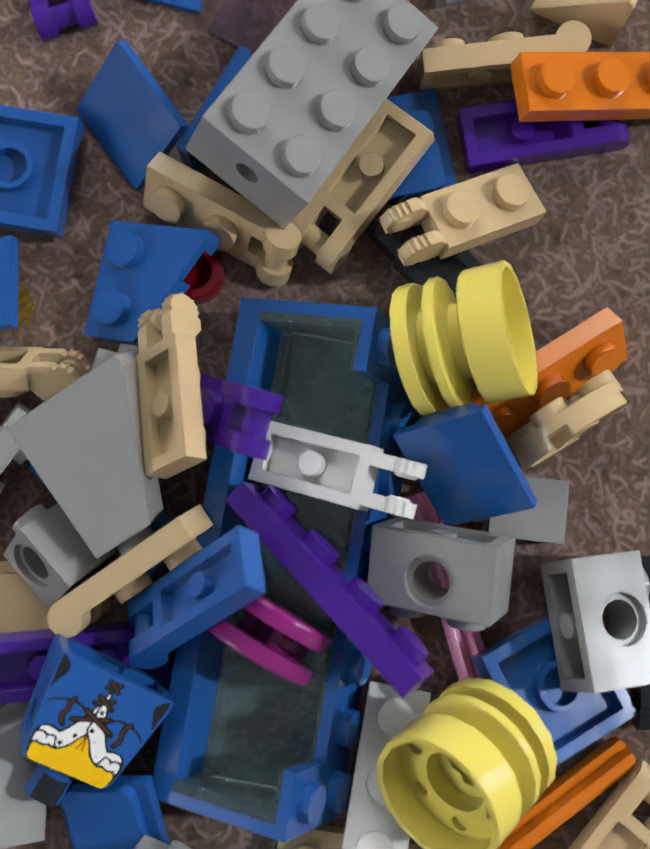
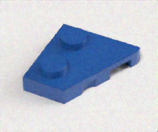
(138, 272)

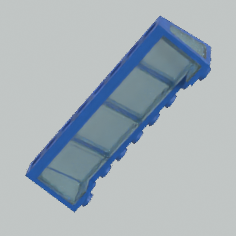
(237, 734)

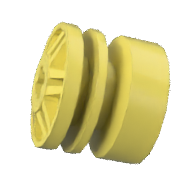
(452, 341)
(467, 767)

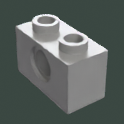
(474, 559)
(575, 599)

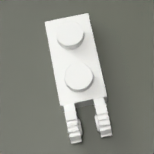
(332, 469)

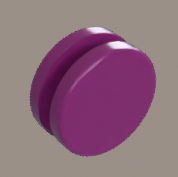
(274, 639)

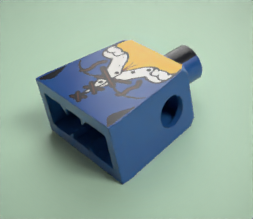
(87, 719)

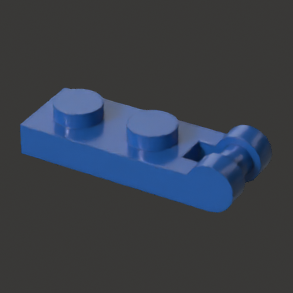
(195, 596)

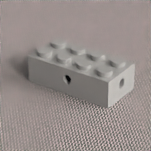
(307, 98)

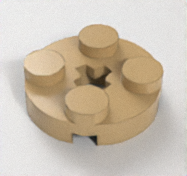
(564, 422)

